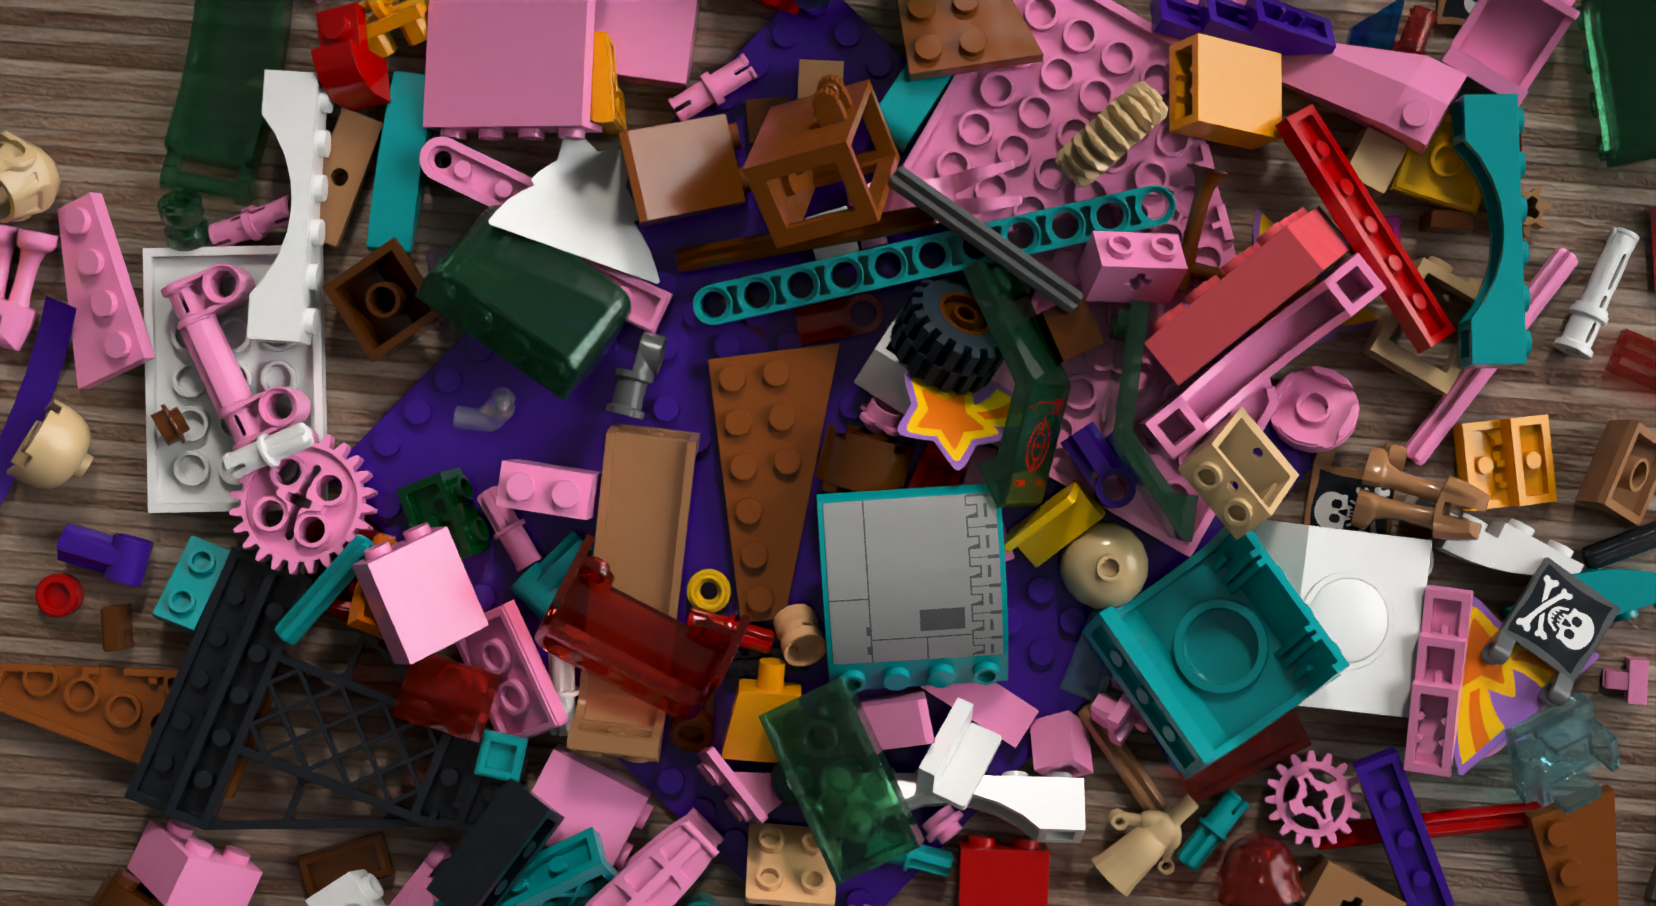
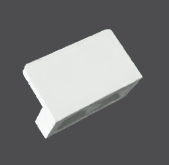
(957, 757)

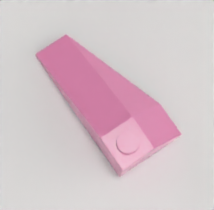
(1378, 88)

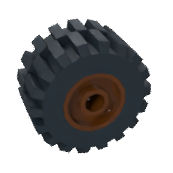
(946, 337)

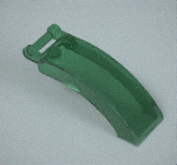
(221, 95)

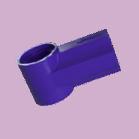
(1096, 462)
(117, 556)

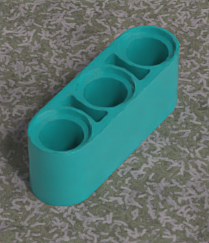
(909, 104)

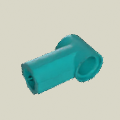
(542, 580)

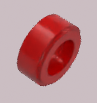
(59, 595)

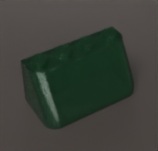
(1624, 77)
(528, 303)

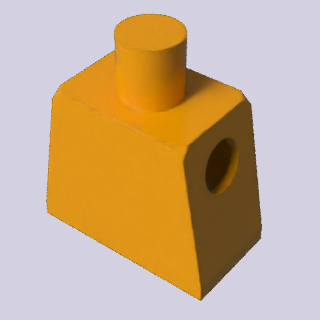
(744, 732)

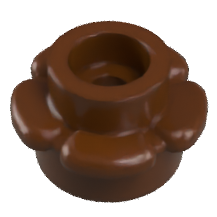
(170, 424)

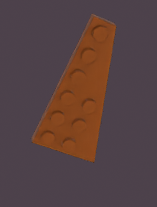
(963, 37)

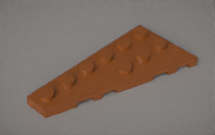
(769, 441)
(96, 704)

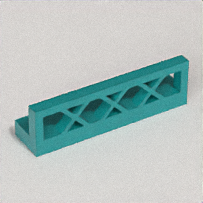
(563, 873)

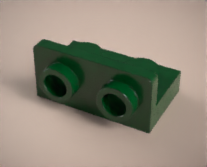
(448, 502)

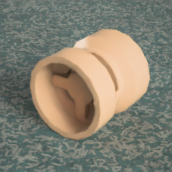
(799, 635)

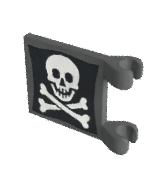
(1556, 623)

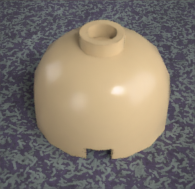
(53, 449)
(1104, 566)

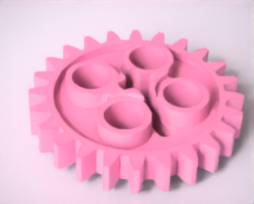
(340, 517)

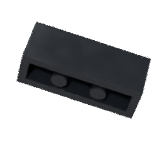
(496, 848)

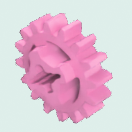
(1322, 818)

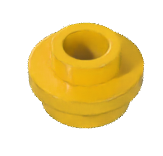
(698, 600)

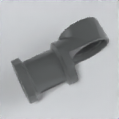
(633, 384)

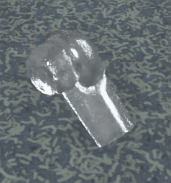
(490, 415)

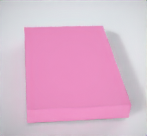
(525, 694)

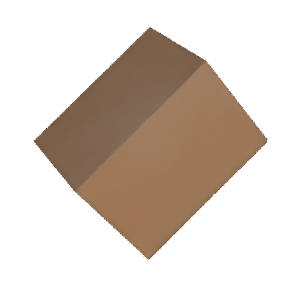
(1622, 472)

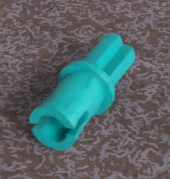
(1212, 830)
(926, 859)

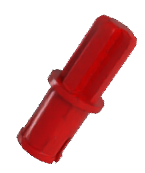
(755, 637)

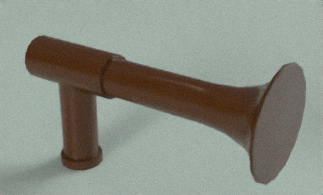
(1205, 183)

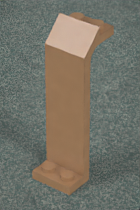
(644, 542)

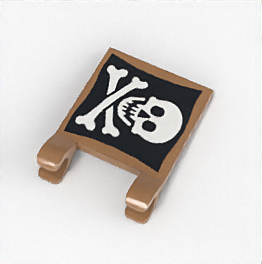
(1335, 489)

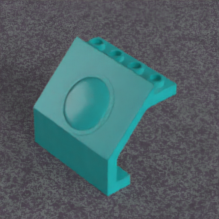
(1216, 650)

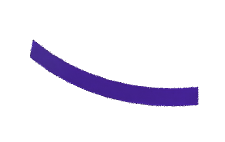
(37, 384)

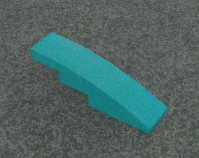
(398, 174)

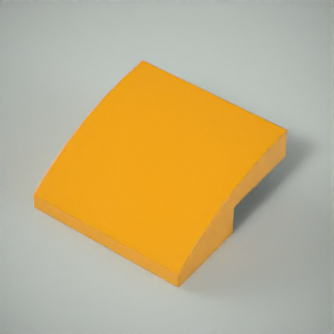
(1507, 460)

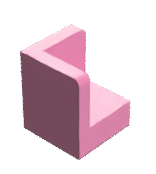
(1061, 745)

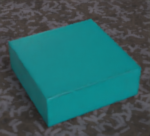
(501, 755)

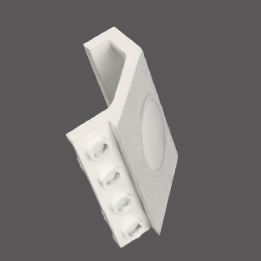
(1367, 600)

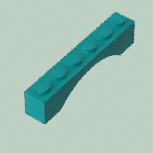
(1487, 141)

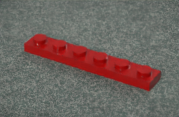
(1365, 227)

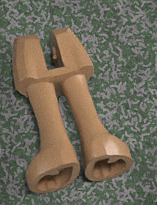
(1382, 474)

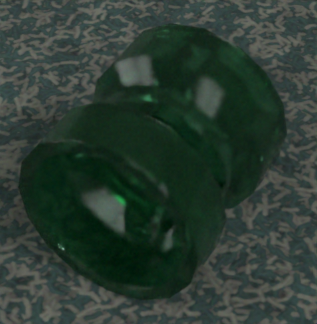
(184, 219)

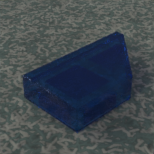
(1379, 29)

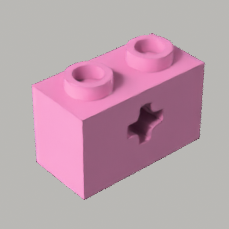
(1131, 267)

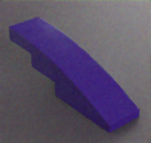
(1258, 24)

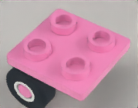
(750, 794)

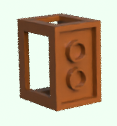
(809, 147)

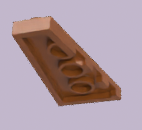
(1578, 851)

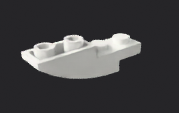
(1504, 546)

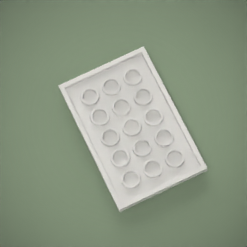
(193, 472)

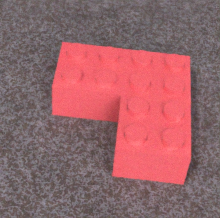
(1252, 288)

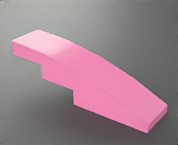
(1438, 680)

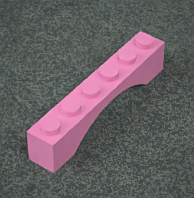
(1260, 355)

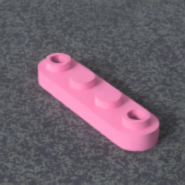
(472, 172)

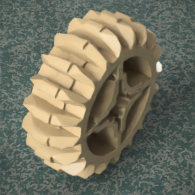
(1111, 134)

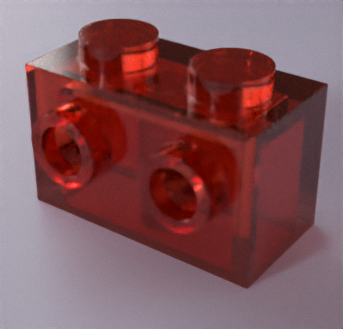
(447, 696)

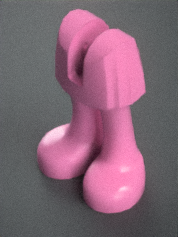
(15, 313)

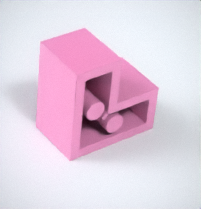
(190, 870)

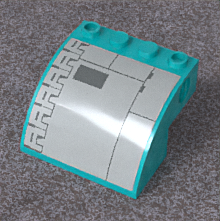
(914, 587)

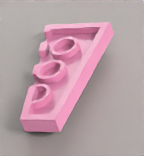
(108, 323)

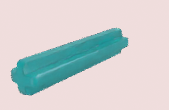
(322, 592)

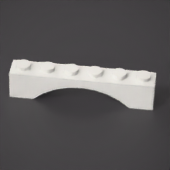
(283, 301)
(1039, 806)

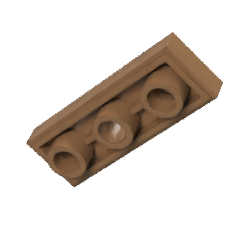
(352, 151)

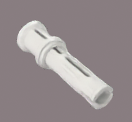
(1590, 311)

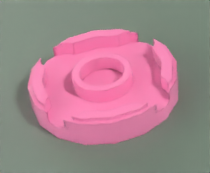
(1315, 409)

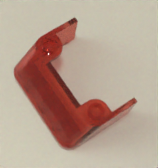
(635, 643)

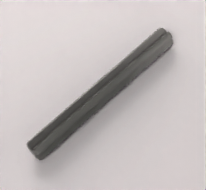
(985, 239)

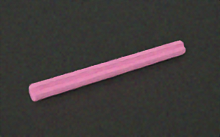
(1471, 381)

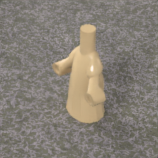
(1146, 845)

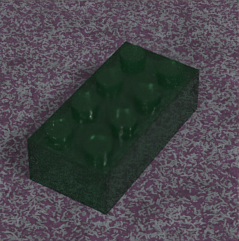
(842, 780)

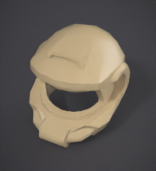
(26, 179)

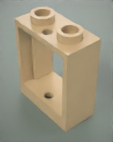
(1406, 363)
(1228, 456)

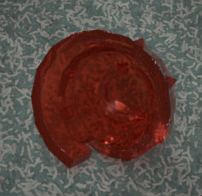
(1259, 873)

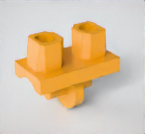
(407, 15)

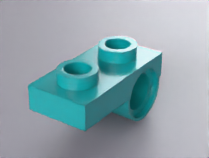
(191, 584)

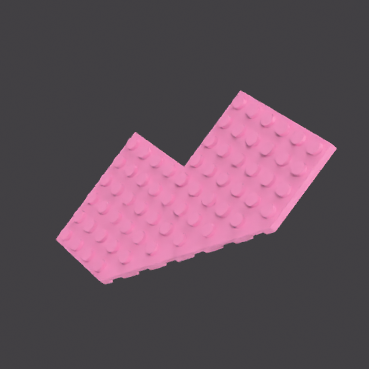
(1028, 116)

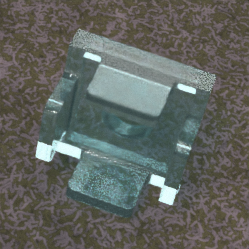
(1557, 750)

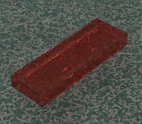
(1261, 751)

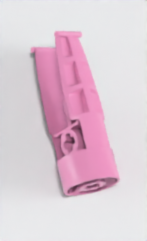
(664, 866)

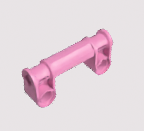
(197, 304)

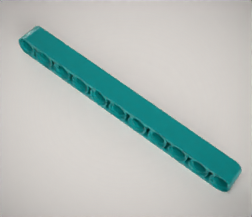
(913, 269)

